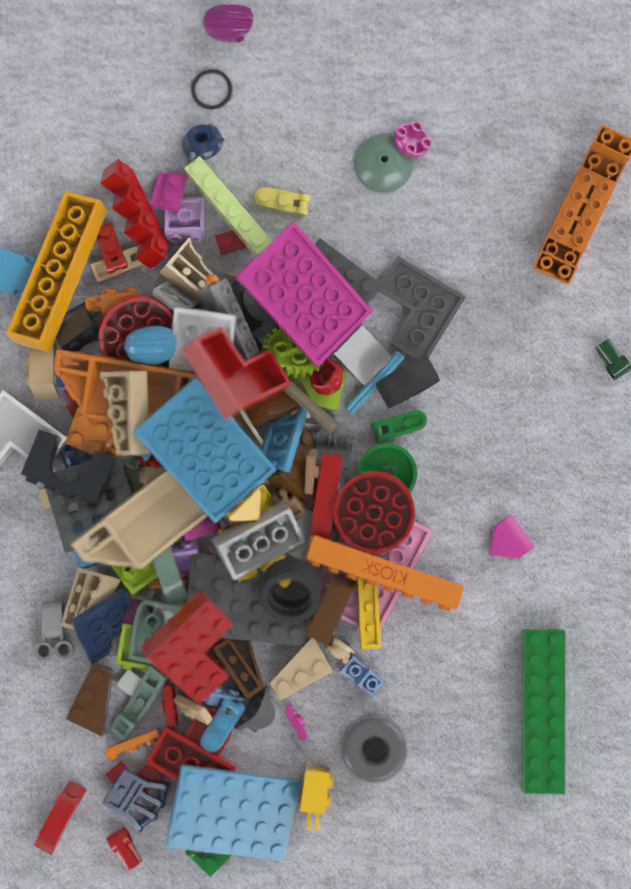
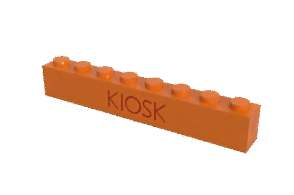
(383, 572)

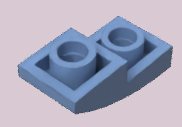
(362, 675)

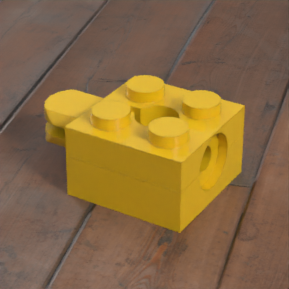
(314, 793)

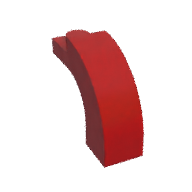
(59, 817)

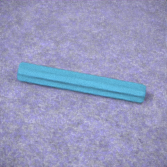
(370, 387)

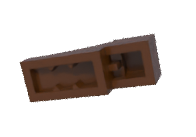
(274, 407)

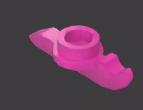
(297, 722)

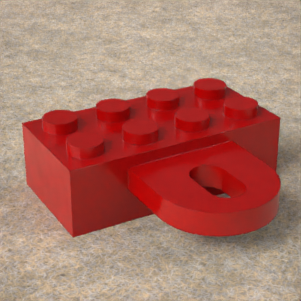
(186, 749)

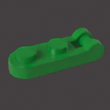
(399, 425)

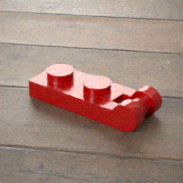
(111, 248)

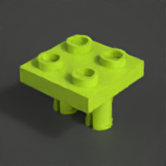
(136, 578)

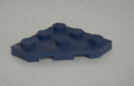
(101, 624)

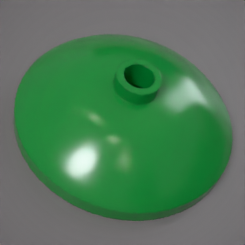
(390, 457)

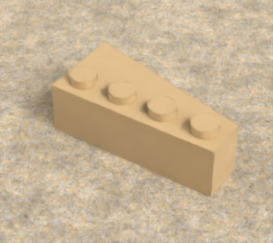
(127, 409)

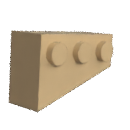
(187, 271)
(86, 592)
(301, 670)

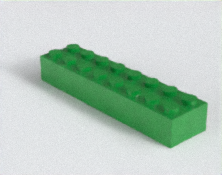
(543, 711)

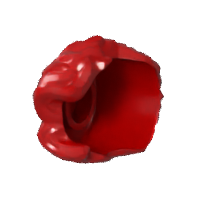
(327, 379)

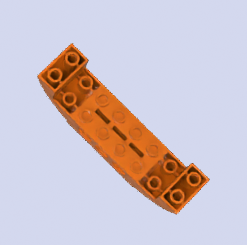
(583, 205)

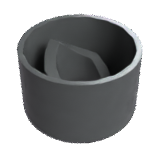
(389, 763)

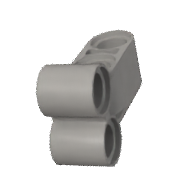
(52, 632)

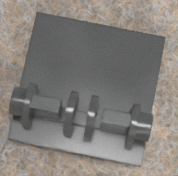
(334, 445)

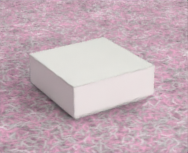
(129, 682)

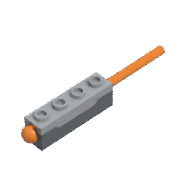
(220, 298)

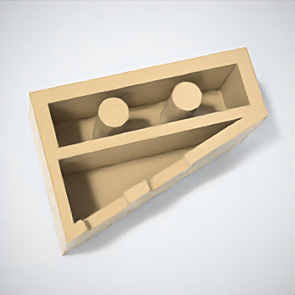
(41, 373)

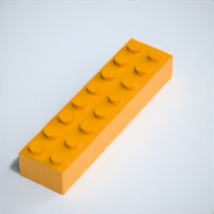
(56, 271)

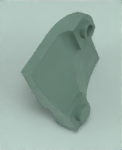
(147, 624)

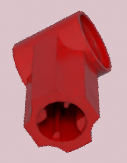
(121, 843)

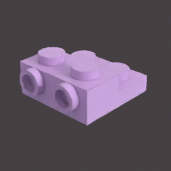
(187, 222)

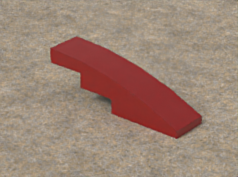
(326, 495)

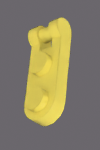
(282, 200)

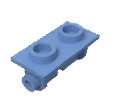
(222, 693)

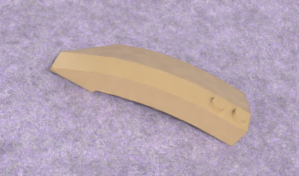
(141, 525)

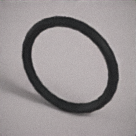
(213, 107)

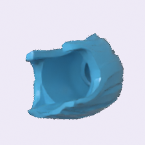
(151, 345)

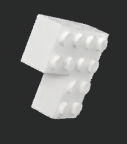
(20, 426)

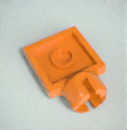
(91, 435)

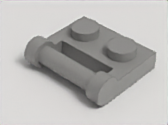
(172, 297)

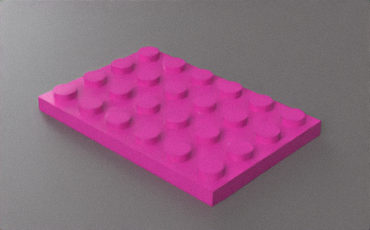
(304, 293)

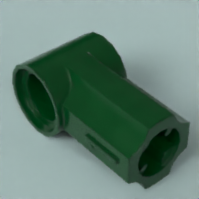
(616, 364)

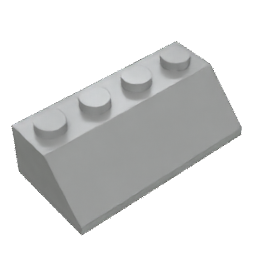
(258, 541)

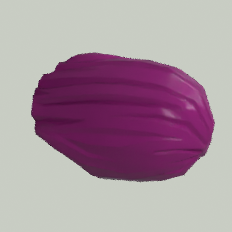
(228, 22)

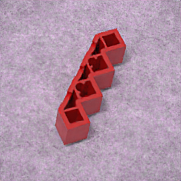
(134, 206)

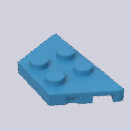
(283, 438)

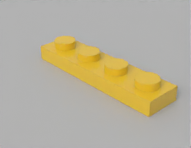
(368, 615)

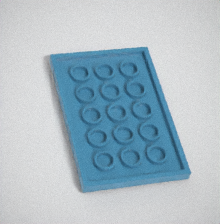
(204, 450)
(232, 813)

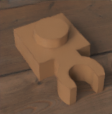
(293, 502)

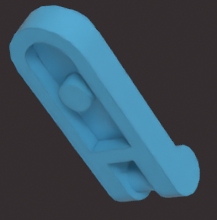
(221, 725)

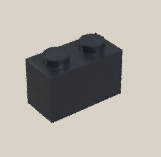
(77, 331)

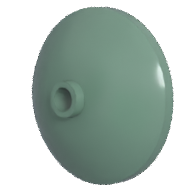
(379, 175)

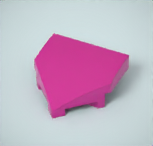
(509, 540)

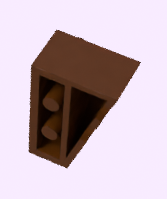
(295, 479)
(330, 608)
(240, 664)
(92, 700)

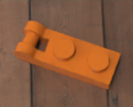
(132, 744)

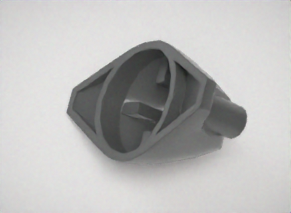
(258, 712)

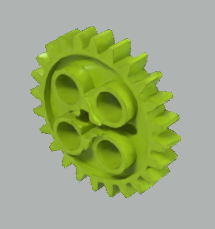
(288, 354)

